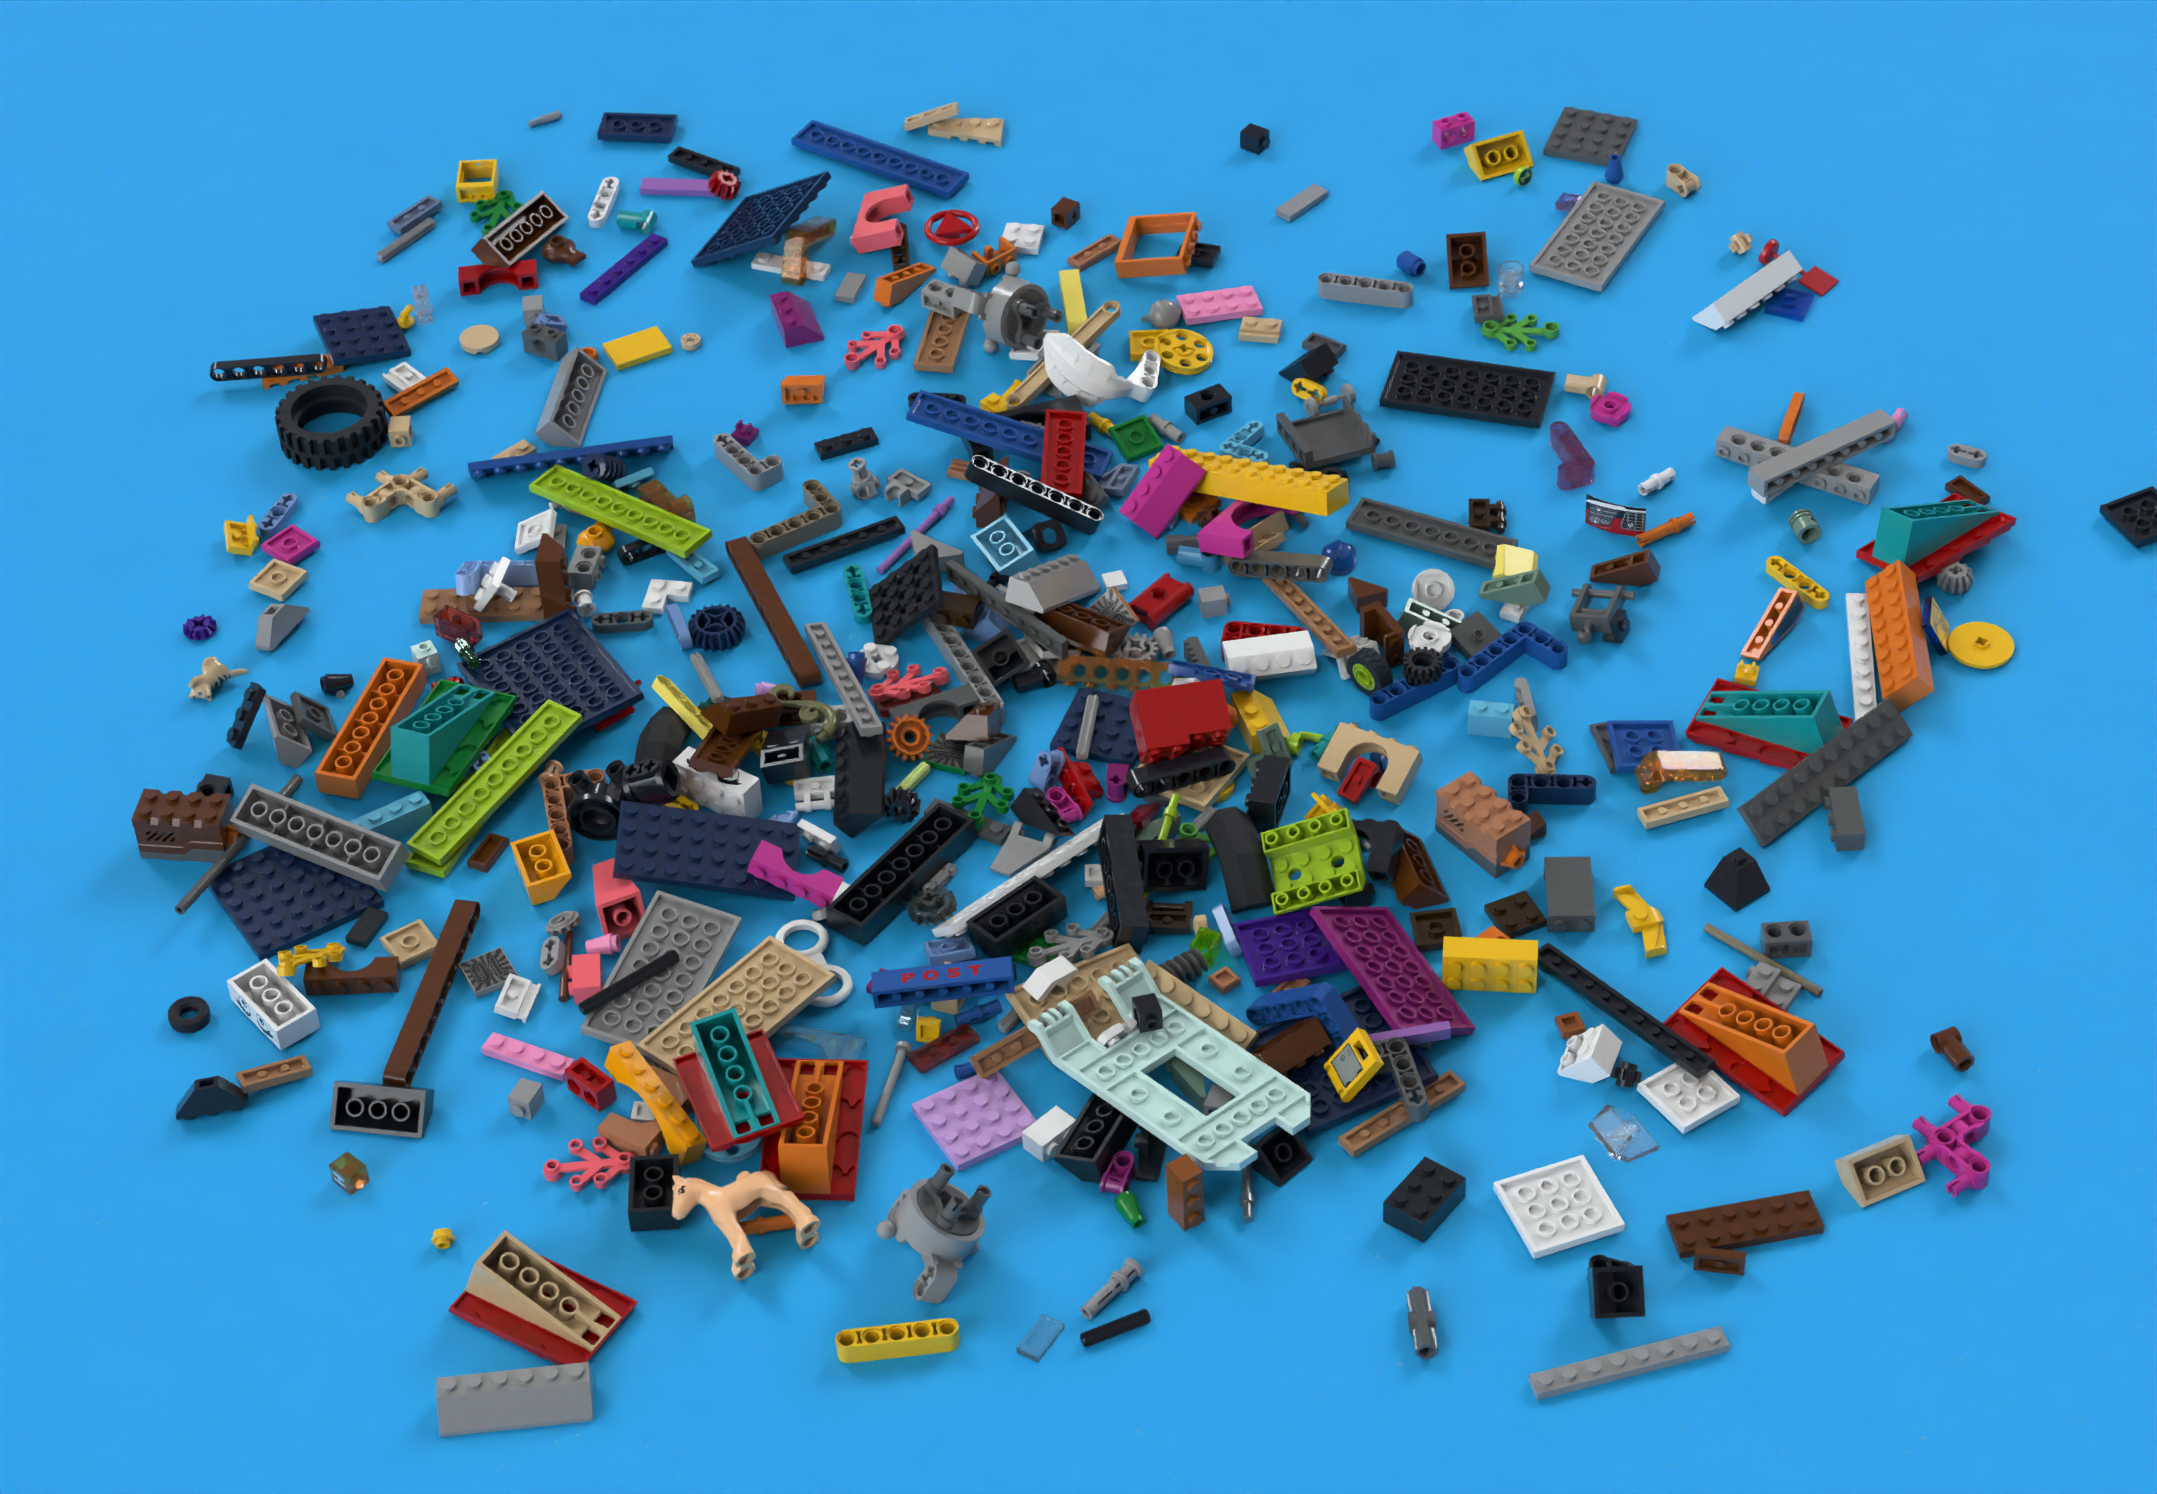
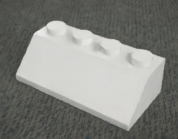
(1272, 655)

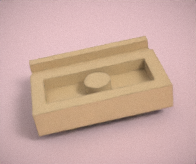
(1260, 330)

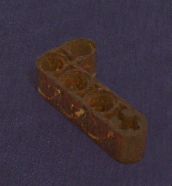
(658, 495)
(1678, 766)

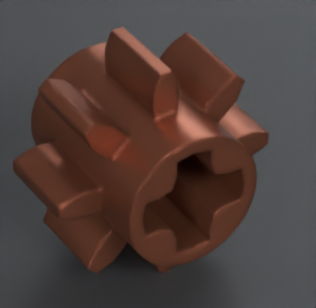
(1206, 515)

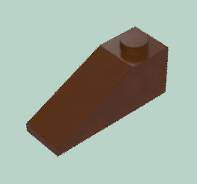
(1631, 570)

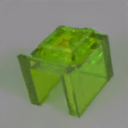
(1210, 940)

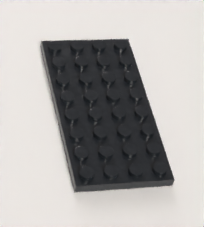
(1468, 389)

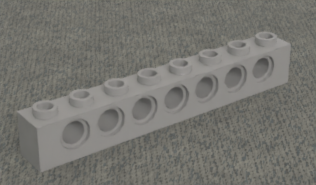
(1839, 479)

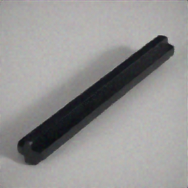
(628, 982)

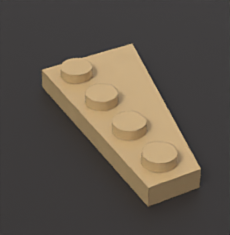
(969, 128)

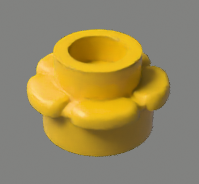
(442, 1238)

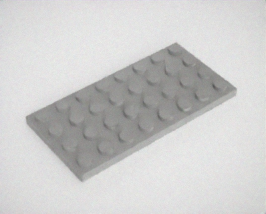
(1597, 236)
(669, 923)

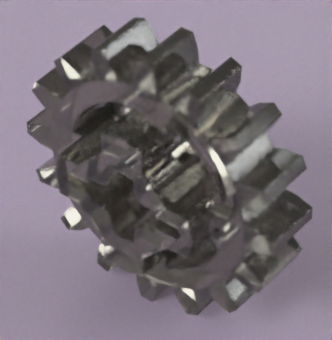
(931, 906)

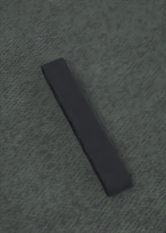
(1033, 494)

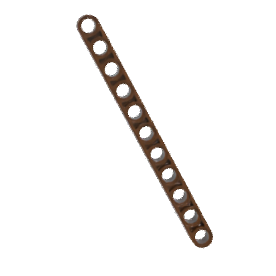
(773, 612)
(431, 993)

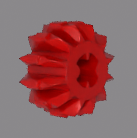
(724, 185)

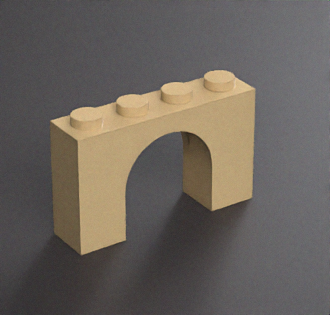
(1351, 742)

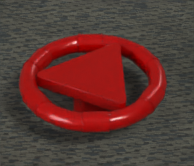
(951, 227)

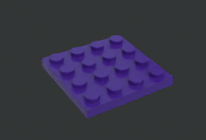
(1286, 948)

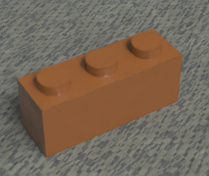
(1185, 1192)

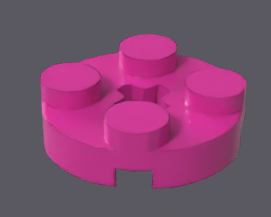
(1601, 410)

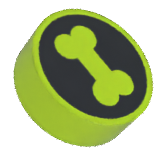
(1522, 176)

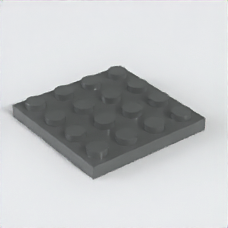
(1589, 136)

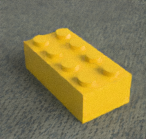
(1490, 964)

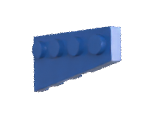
(1229, 678)

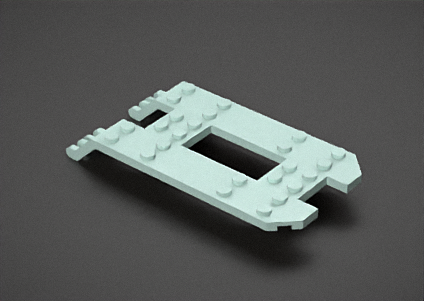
(1121, 1078)

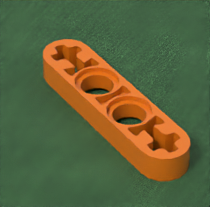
(1791, 418)

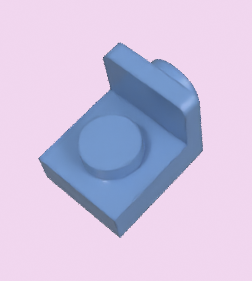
(552, 320)

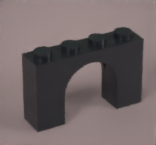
(1386, 846)

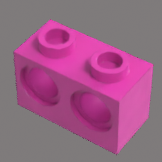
(1453, 130)

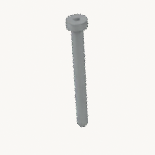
(902, 1049)

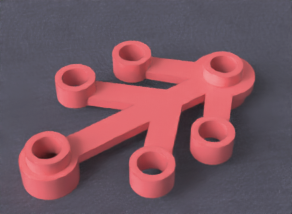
(893, 334)
(922, 684)
(618, 1163)

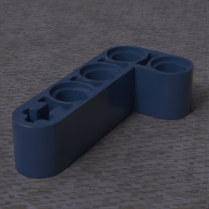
(1550, 789)

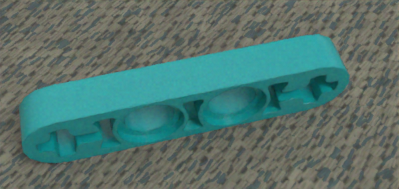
(860, 593)

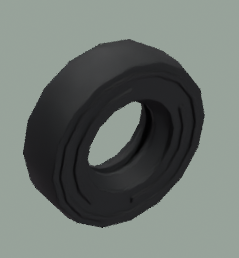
(186, 1004)

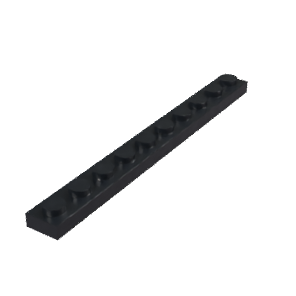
(1624, 1011)

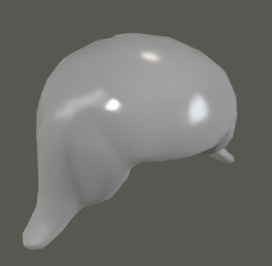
(1163, 314)

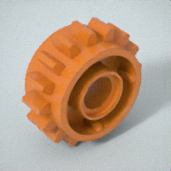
(919, 732)

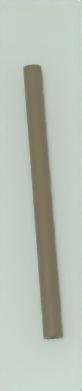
(1757, 956)

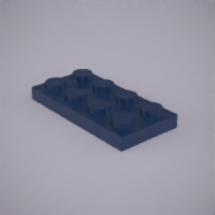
(637, 127)

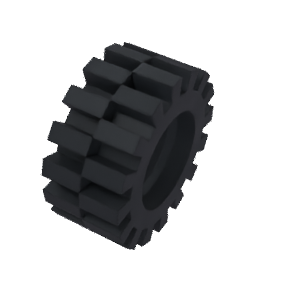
(1422, 674)

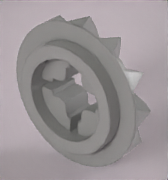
(562, 922)

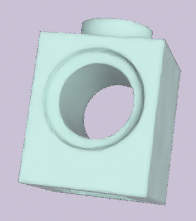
(428, 655)

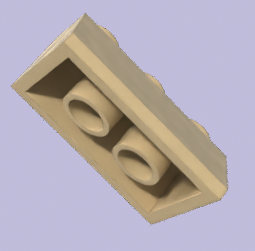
(1880, 1170)

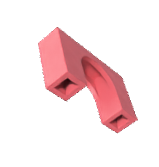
(875, 235)

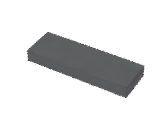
(1601, 739)

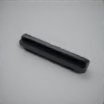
(1115, 1328)

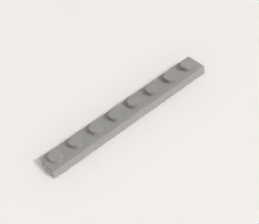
(1628, 1362)

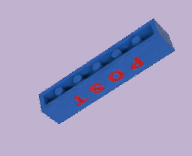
(943, 982)

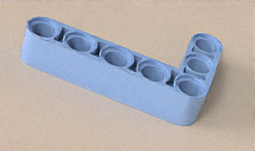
(471, 573)

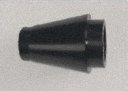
(334, 682)

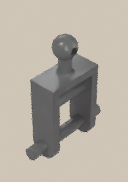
(1595, 620)

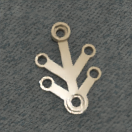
(1543, 765)

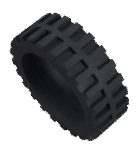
(337, 447)

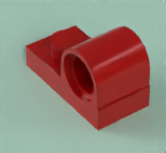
(1361, 776)

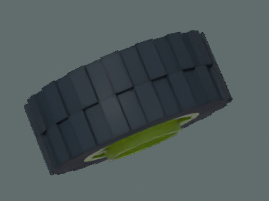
(1369, 671)

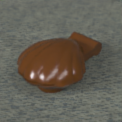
(562, 250)

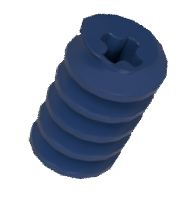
(603, 467)

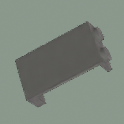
(1569, 894)

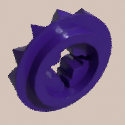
(199, 633)

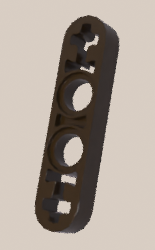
(903, 248)

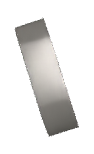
(1966, 455)
(552, 955)

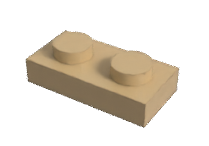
(517, 449)

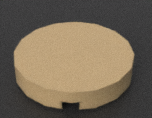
(479, 339)

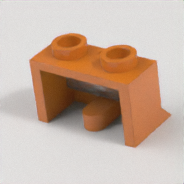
(997, 259)

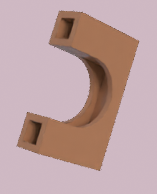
(646, 1137)

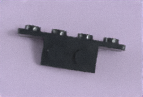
(1150, 1156)

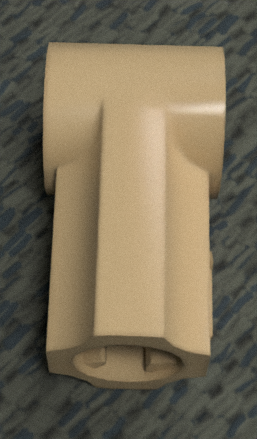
(1585, 385)

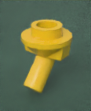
(405, 320)

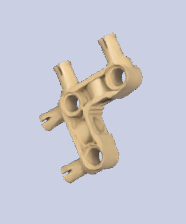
(398, 491)

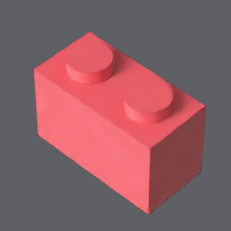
(585, 976)

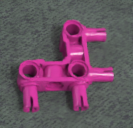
(1951, 1142)

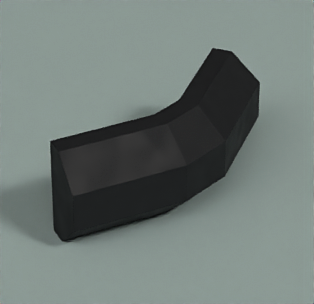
(663, 736)
(1241, 859)

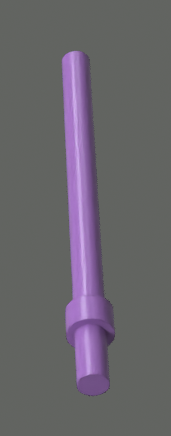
(937, 512)

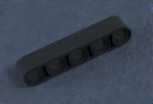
(1180, 772)

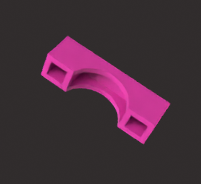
(770, 866)

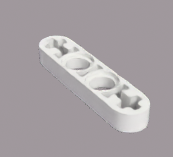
(609, 187)

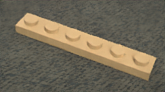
(1202, 1007)

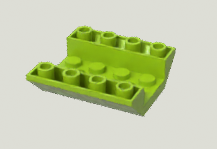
(1313, 849)

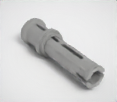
(1118, 1282)

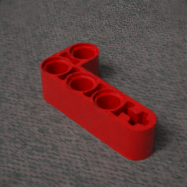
(1240, 630)

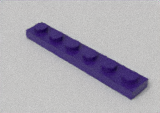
(623, 269)

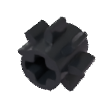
(1626, 1074)

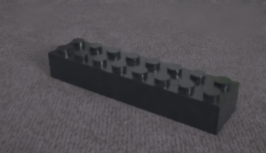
(900, 873)

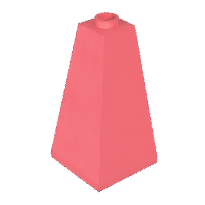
(616, 901)

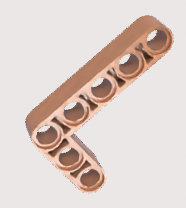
(557, 794)

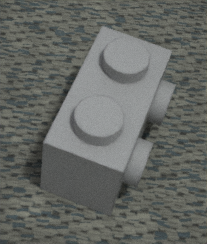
(963, 266)

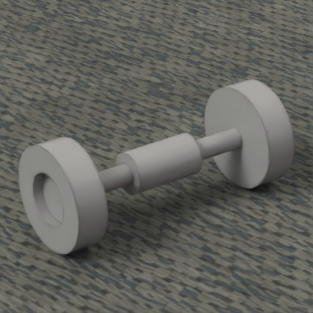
(1312, 407)

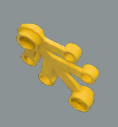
(302, 955)

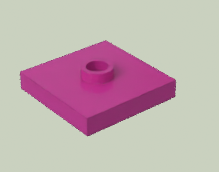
(290, 545)

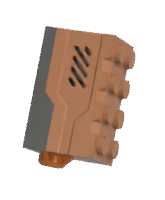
(1483, 825)

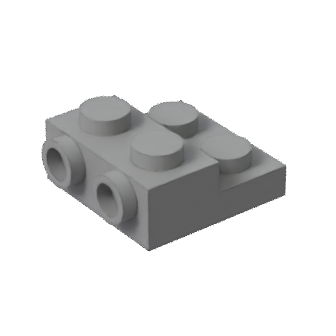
(1769, 983)

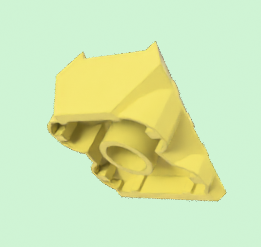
(1513, 560)

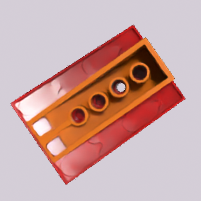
(1755, 1041)
(822, 1152)

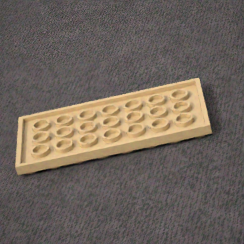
(763, 986)

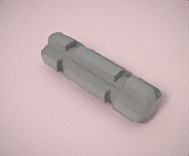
(941, 877)

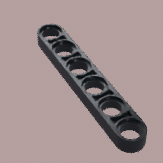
(268, 371)

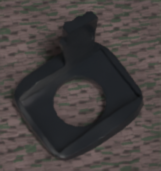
(1037, 531)

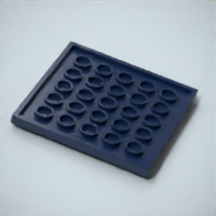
(761, 219)
(287, 899)
(1325, 1103)

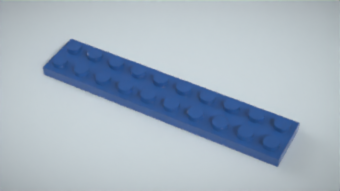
(880, 159)
(994, 430)
(563, 457)

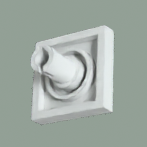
(492, 585)

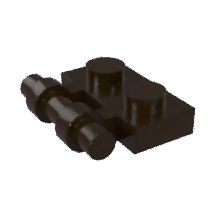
(1480, 515)

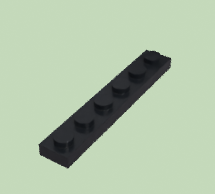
(843, 544)

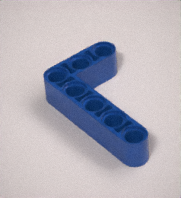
(1507, 648)
(1404, 695)
(1304, 1001)

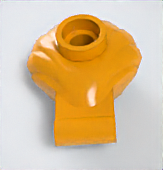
(597, 535)

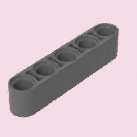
(1282, 566)

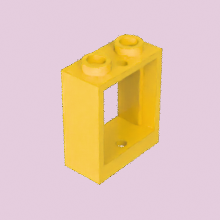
(476, 191)

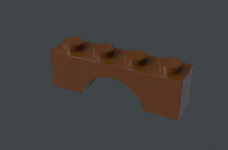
(380, 976)

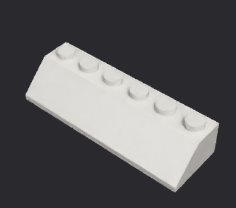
(1750, 292)

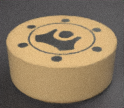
(690, 341)

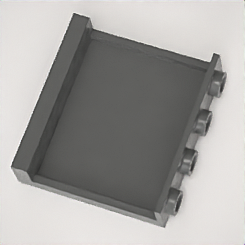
(1327, 436)

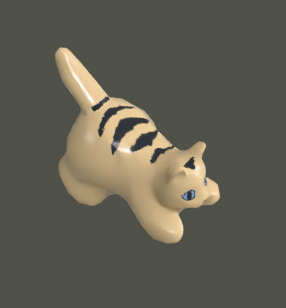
(213, 675)

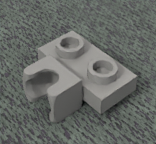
(906, 485)

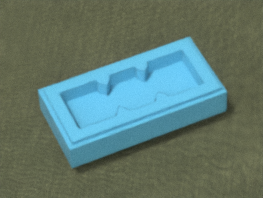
(633, 480)

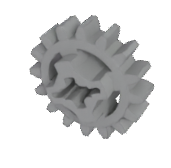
(1137, 647)

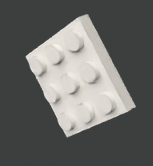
(1685, 1098)

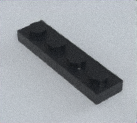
(699, 162)

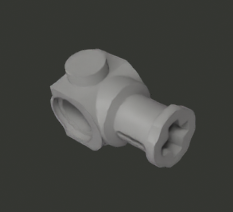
(864, 483)

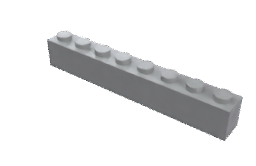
(1821, 453)

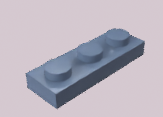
(414, 214)

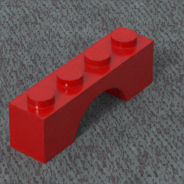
(476, 278)

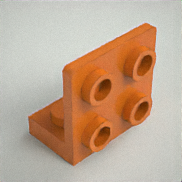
(803, 389)

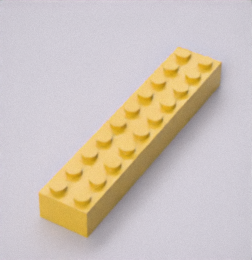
(1268, 483)

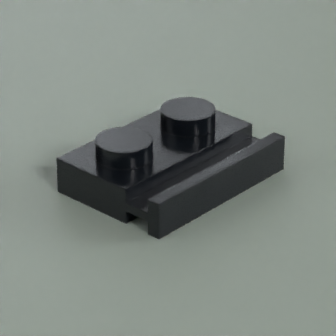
(1204, 255)

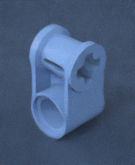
(1045, 772)

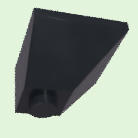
(1737, 880)

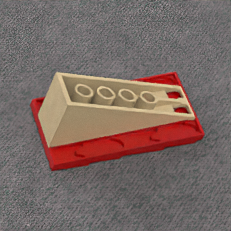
(540, 1303)

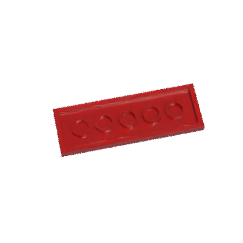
(1064, 451)

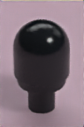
(996, 579)

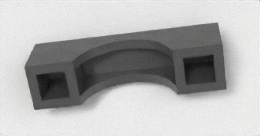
(950, 703)

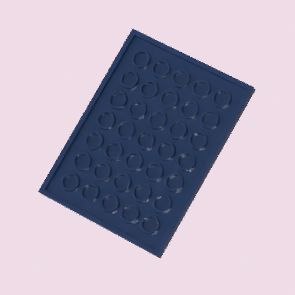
(557, 663)

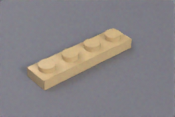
(1682, 807)

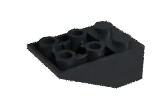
(786, 754)

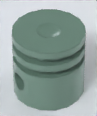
(1804, 526)

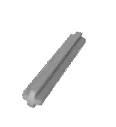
(405, 240)
(706, 677)
(1087, 727)

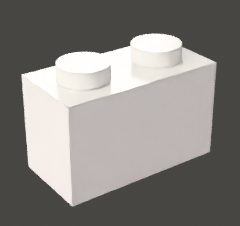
(1047, 1133)

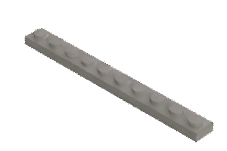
(843, 679)

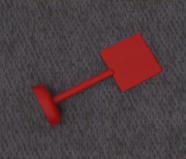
(1814, 279)

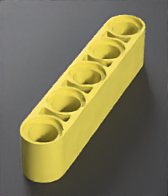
(1072, 299)

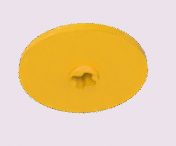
(1981, 645)

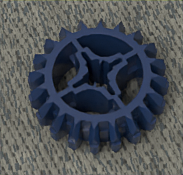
(716, 627)

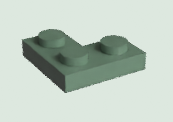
(1271, 743)

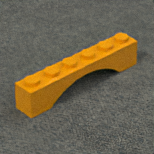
(679, 1131)

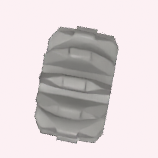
(1955, 578)

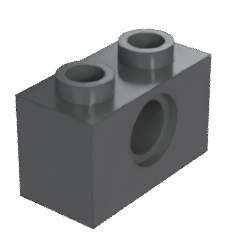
(545, 341)

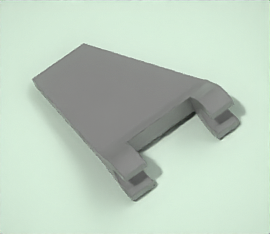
(1020, 851)

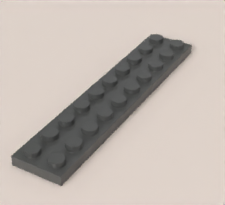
(1829, 766)

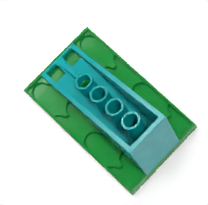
(443, 737)

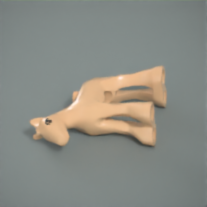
(736, 1202)

